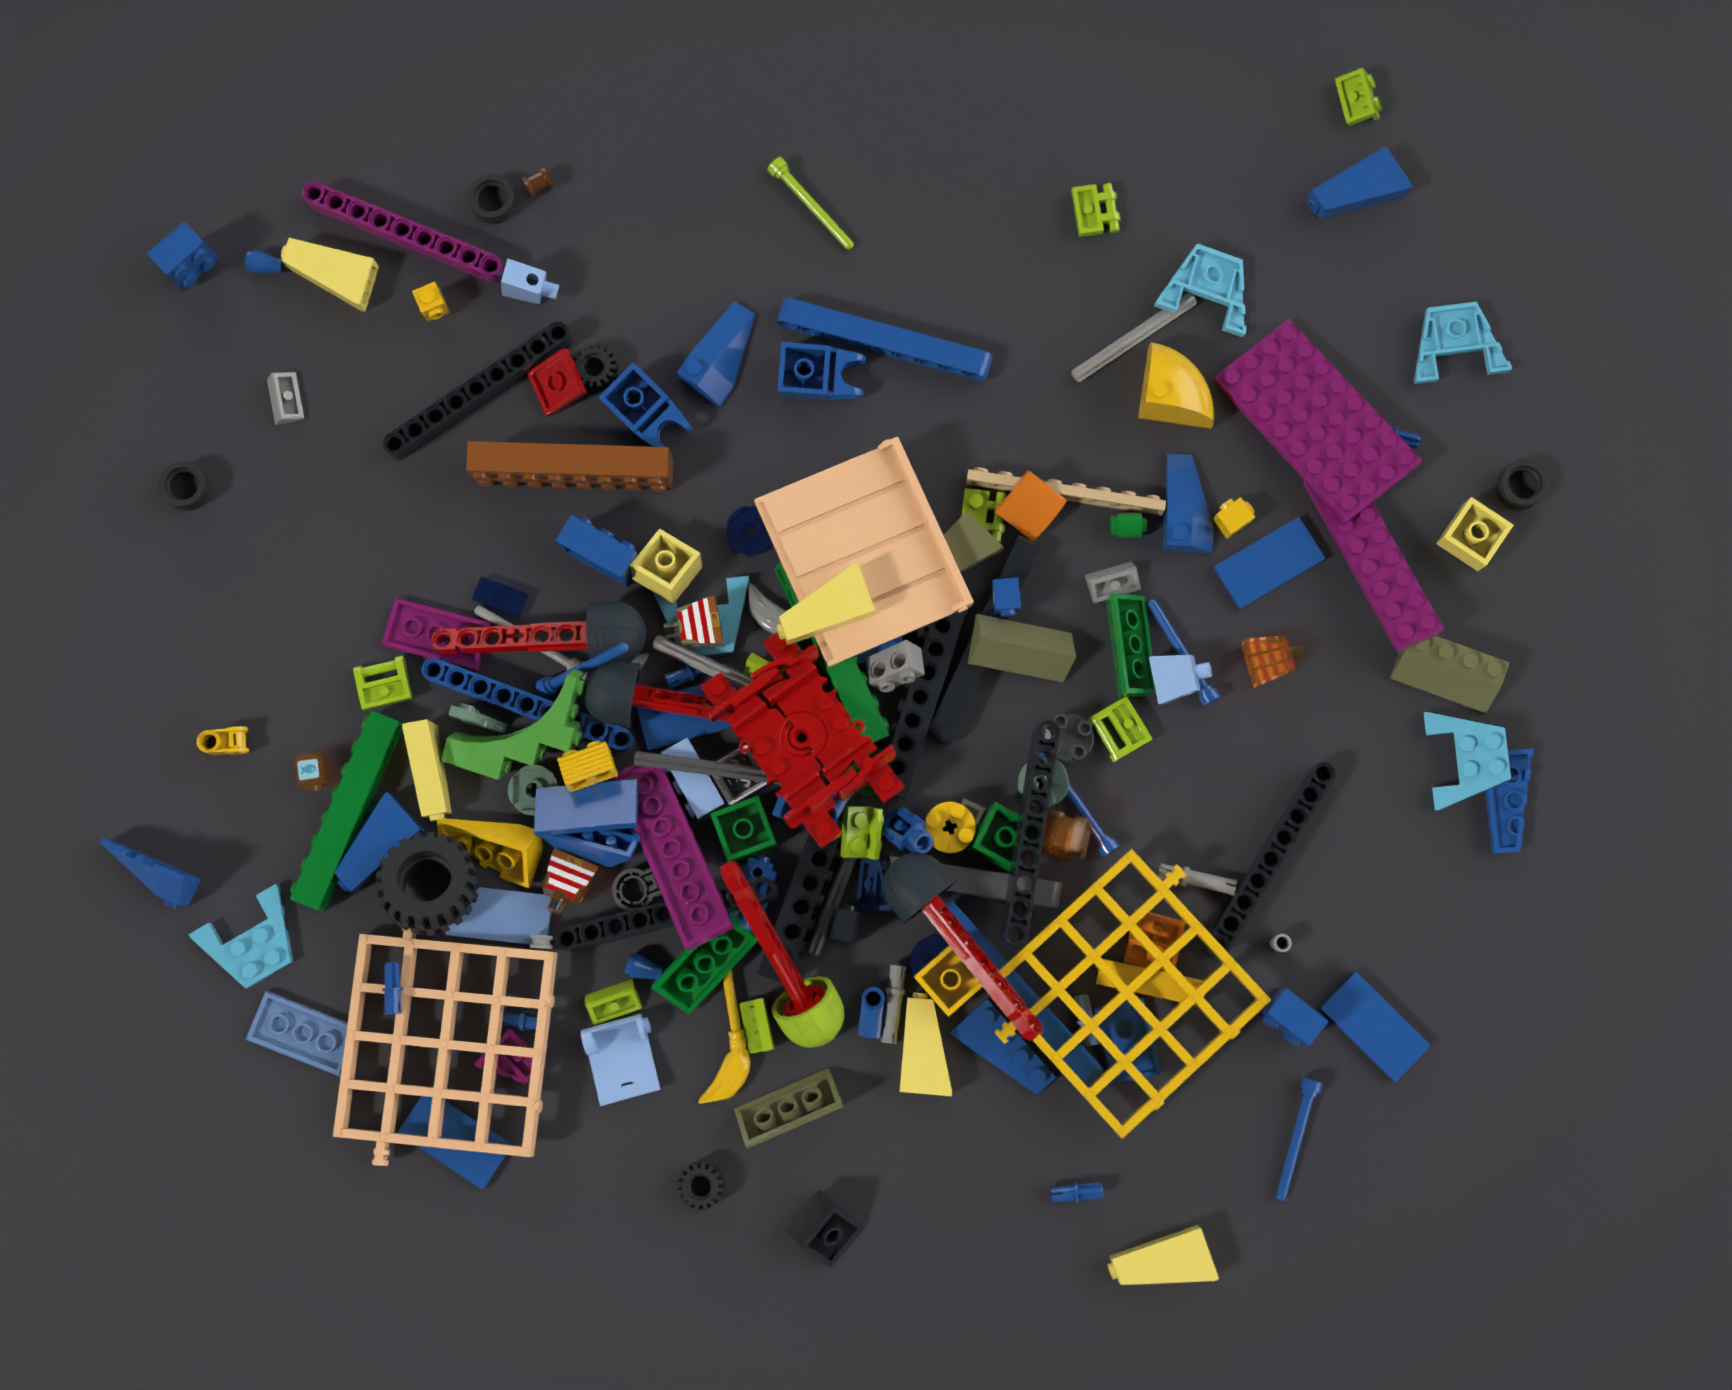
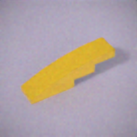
(1158, 985)

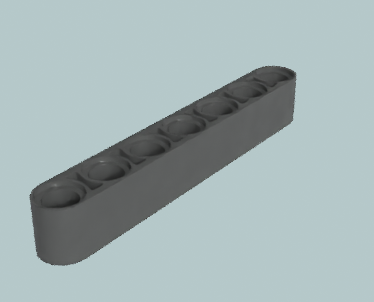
(994, 885)

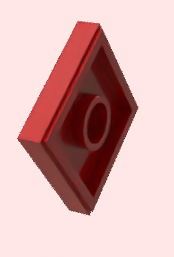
(556, 382)

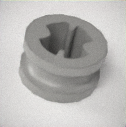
(541, 941)

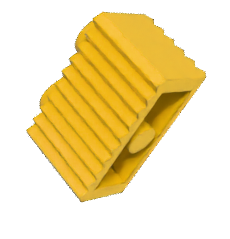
(587, 766)

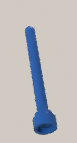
(549, 685)
(1207, 693)
(1105, 843)
(1310, 1089)

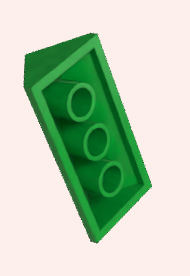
(1130, 645)
(702, 968)

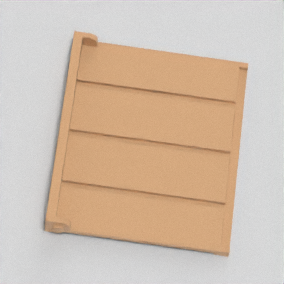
(874, 517)

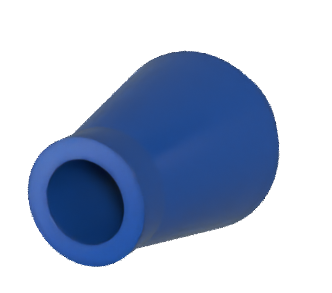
(261, 262)
(641, 967)

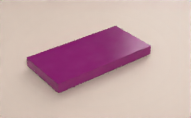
(412, 628)

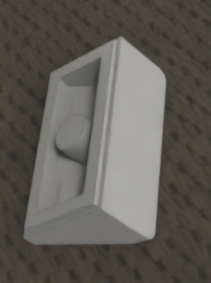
(285, 397)
(1116, 579)

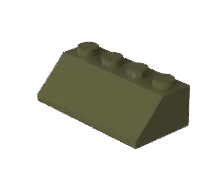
(1451, 672)

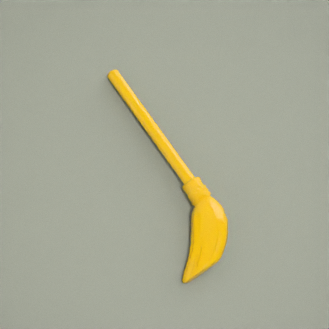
(737, 1062)

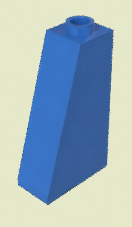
(1360, 186)
(383, 829)

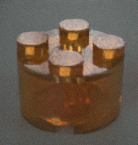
(1066, 835)

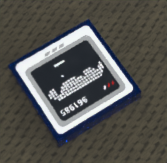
(733, 789)

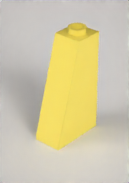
(336, 271)
(829, 607)
(427, 769)
(923, 1054)
(1166, 1260)

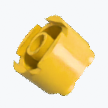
(957, 815)

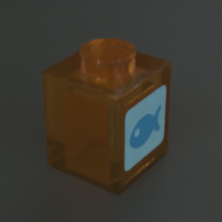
(311, 771)

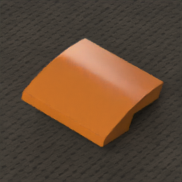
(1030, 505)
(1161, 931)

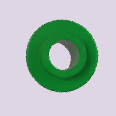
(1128, 525)

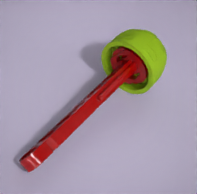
(808, 1008)

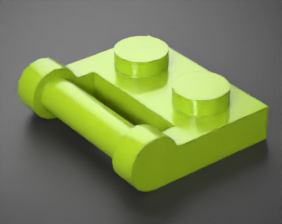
(385, 690)
(1126, 724)

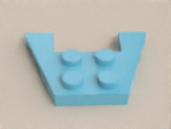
(1212, 277)
(1455, 331)
(729, 616)
(1479, 754)
(255, 952)

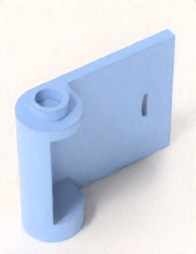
(621, 1055)

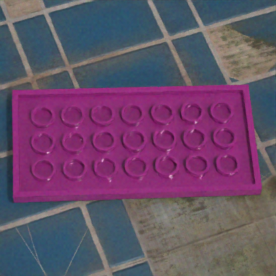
(1317, 421)

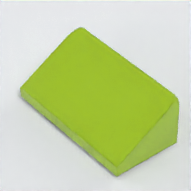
(613, 1002)

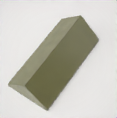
(1021, 648)
(788, 1108)

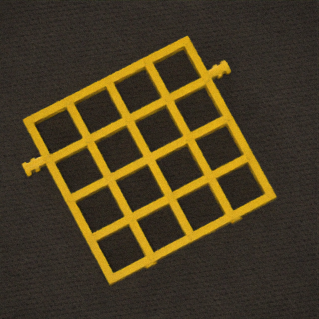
(1126, 992)

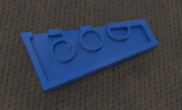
(1507, 804)
(1013, 1057)

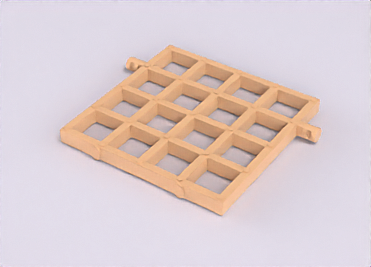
(445, 1044)

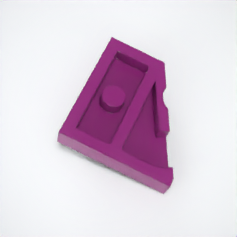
(512, 1066)

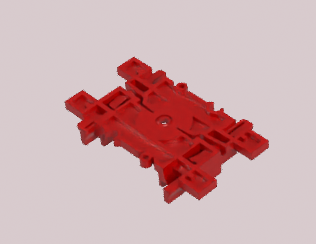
(809, 713)

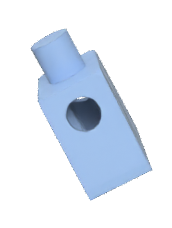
(518, 283)
(1177, 676)

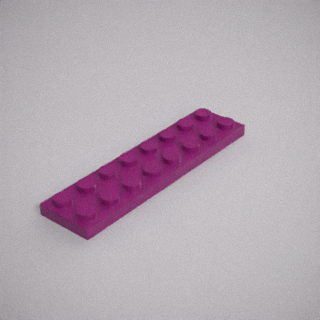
(1382, 575)
(676, 859)

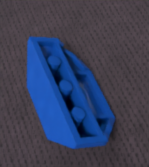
(598, 847)

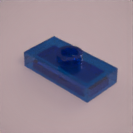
(500, 597)

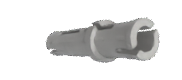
(1201, 880)
(893, 1004)

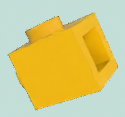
(431, 301)
(1234, 516)

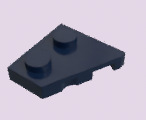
(871, 885)

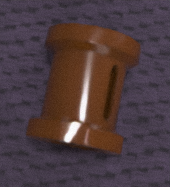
(537, 182)

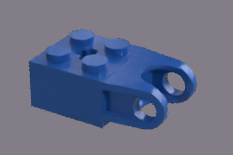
(825, 371)
(652, 410)

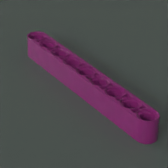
(395, 224)

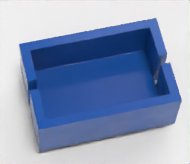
(597, 549)

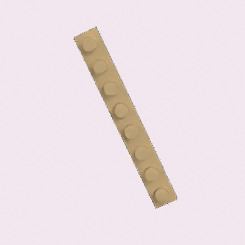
(1076, 493)

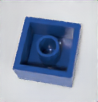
(183, 256)
(1293, 1017)

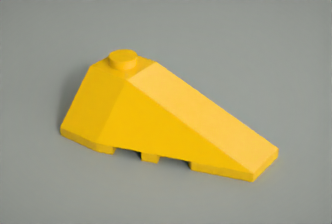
(502, 846)

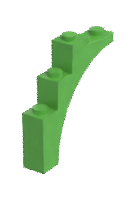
(494, 754)

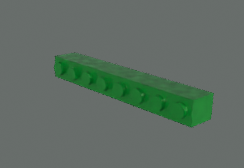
(846, 679)
(347, 810)

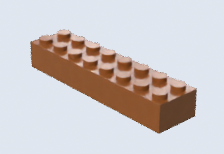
(570, 465)

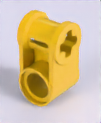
(228, 741)

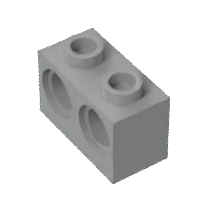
(895, 666)

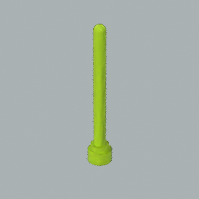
(780, 169)

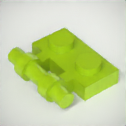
(1088, 212)
(978, 504)

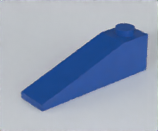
(716, 359)
(1186, 513)
(162, 879)

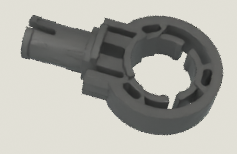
(617, 892)

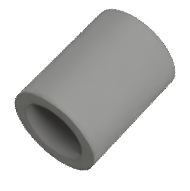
(1288, 943)

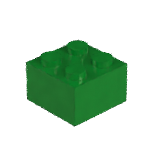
(744, 829)
(996, 837)

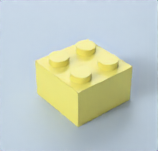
(1474, 534)
(666, 566)

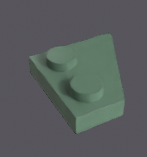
(472, 716)

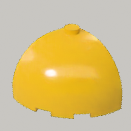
(1174, 390)

